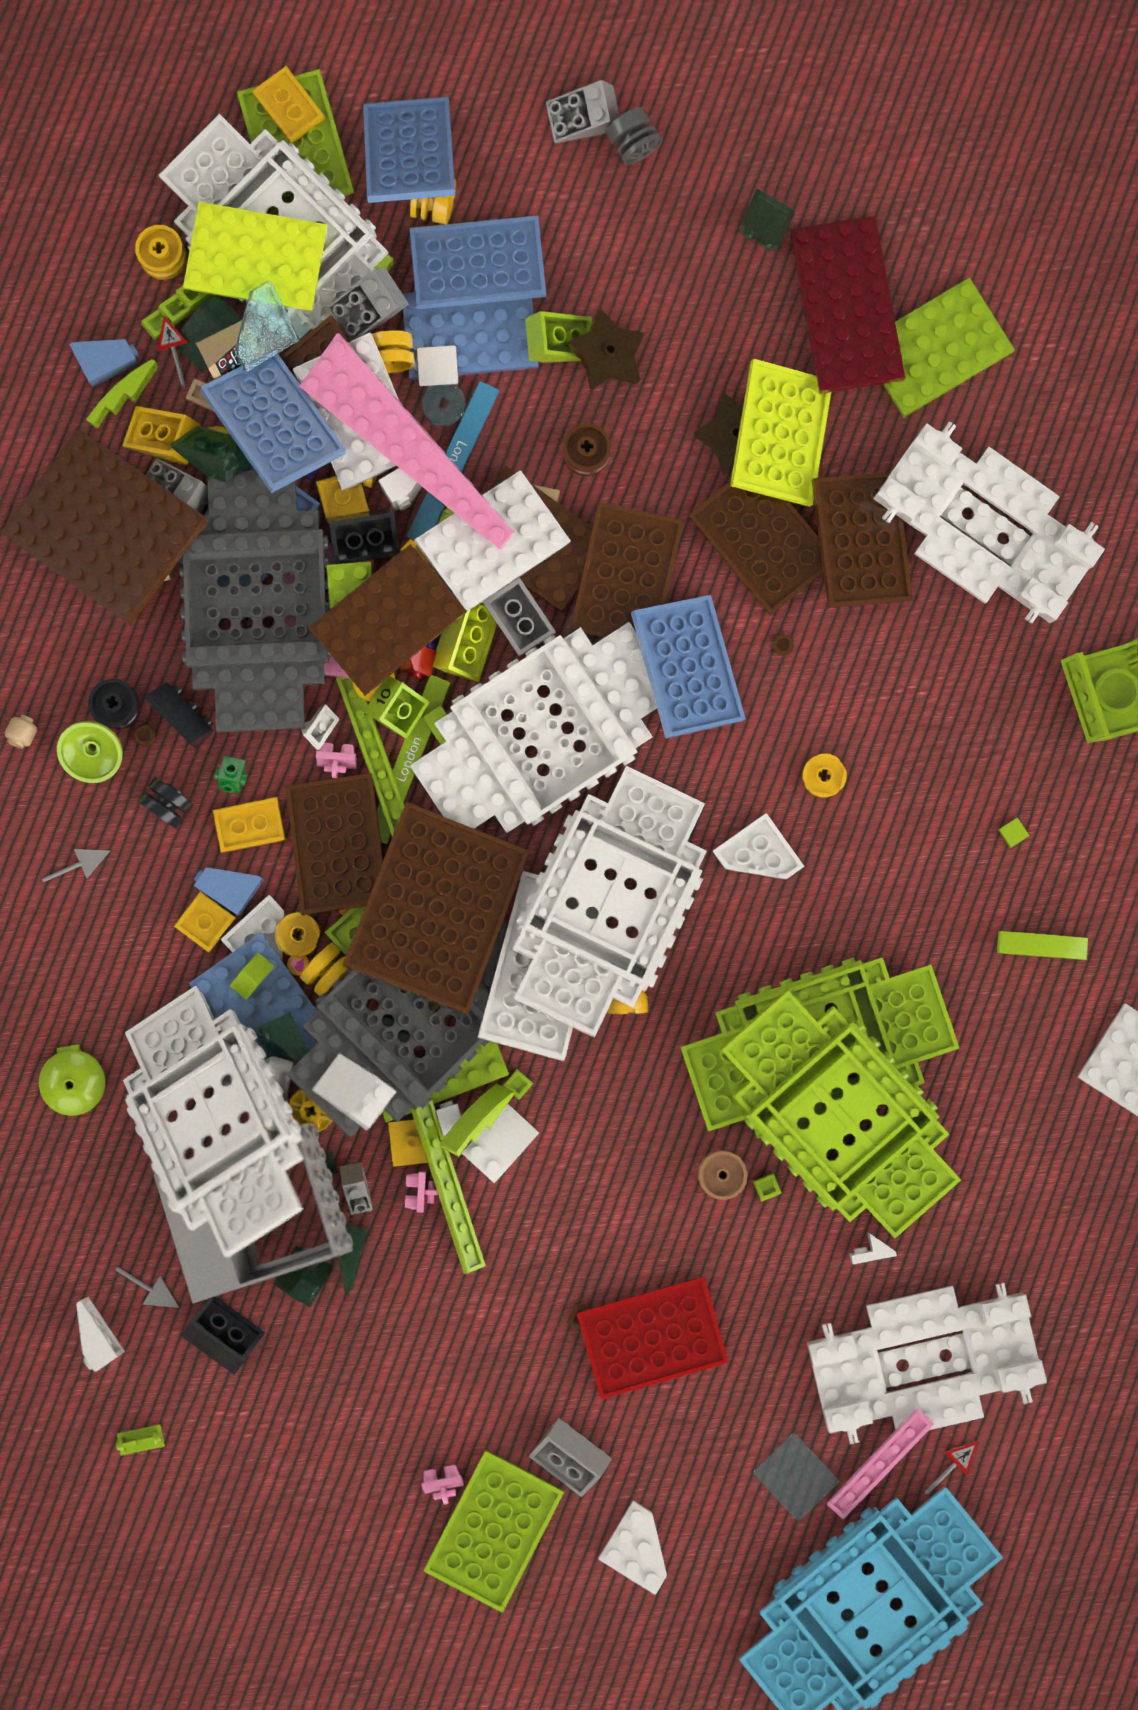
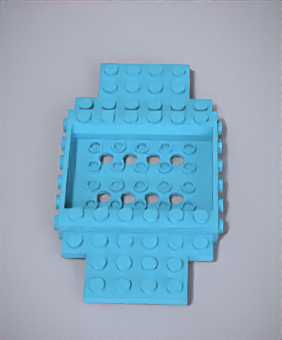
(927, 1563)

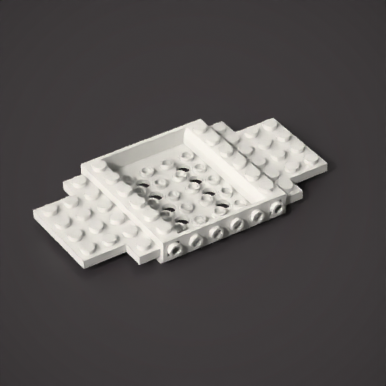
(232, 173)
(486, 769)
(581, 960)
(241, 1176)

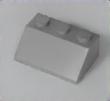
(519, 617)
(570, 1457)

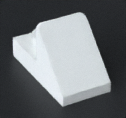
(320, 726)
(878, 1251)

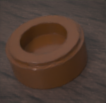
(782, 645)
(144, 735)

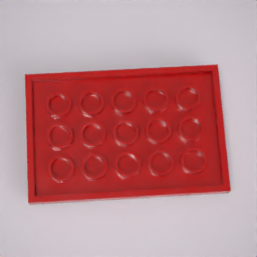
(652, 1337)

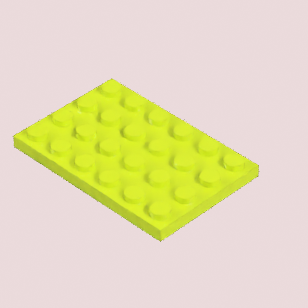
(245, 248)
(780, 433)

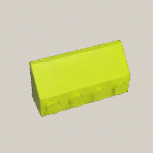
(466, 644)

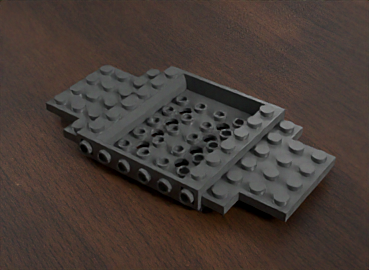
(257, 669)
(359, 1035)

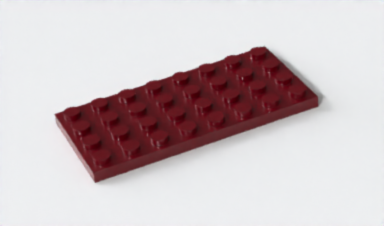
(847, 305)

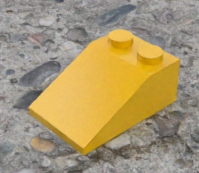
(154, 431)

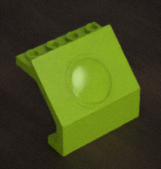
(1105, 690)

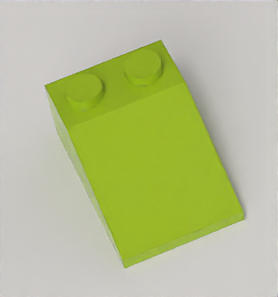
(551, 332)

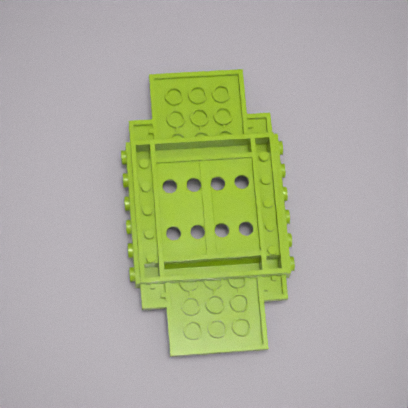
(898, 1011)
(797, 1064)

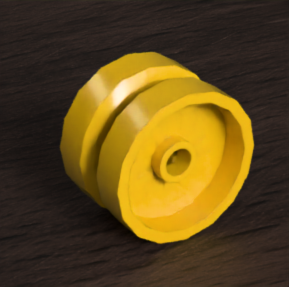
(165, 240)
(394, 350)
(323, 967)

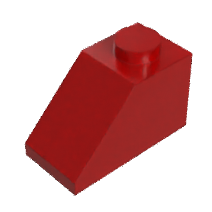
(420, 664)

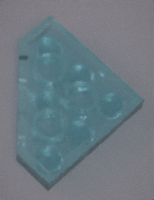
(264, 328)

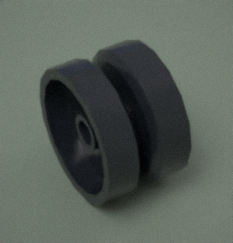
(104, 696)
(165, 802)

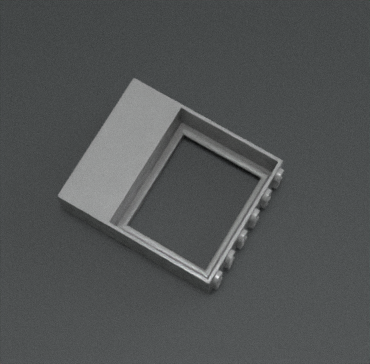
(212, 1273)

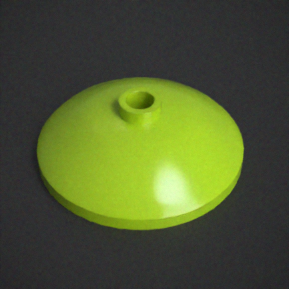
(82, 760)
(85, 1075)

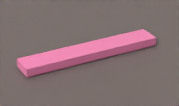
(880, 1463)

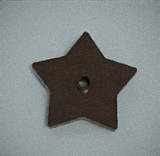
(607, 351)
(719, 432)

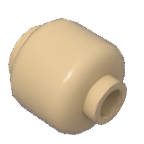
(20, 731)

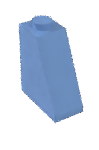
(104, 358)
(228, 888)

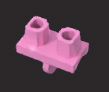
(335, 761)
(418, 1180)
(432, 1484)

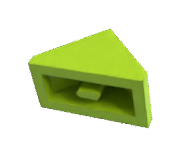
(252, 976)

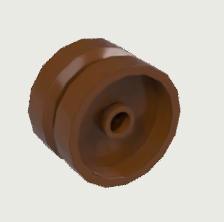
(589, 437)

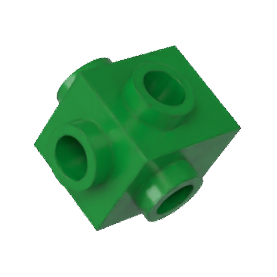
(231, 774)

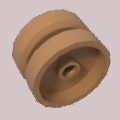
(709, 1174)

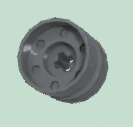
(633, 136)

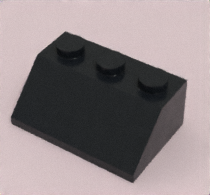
(363, 536)
(181, 714)
(223, 1334)

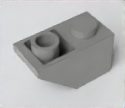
(356, 1188)

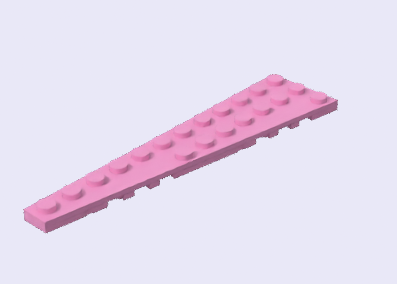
(366, 406)

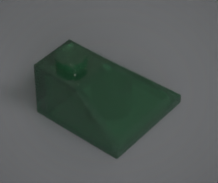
(306, 1282)

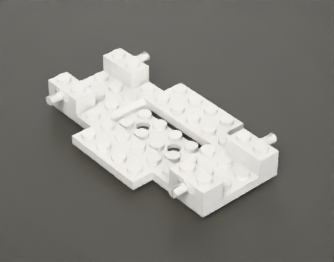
(1042, 566)
(992, 1343)

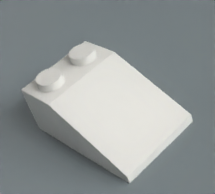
(399, 489)
(354, 1091)
(501, 1144)
(97, 1339)

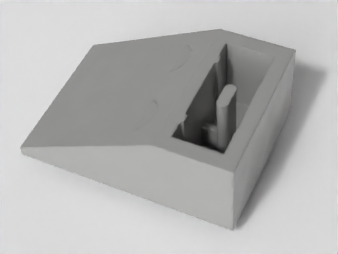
(583, 112)
(368, 304)
(179, 484)

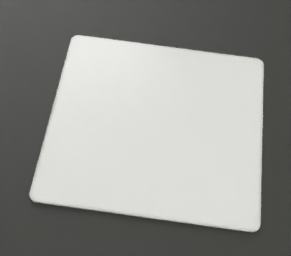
(437, 365)

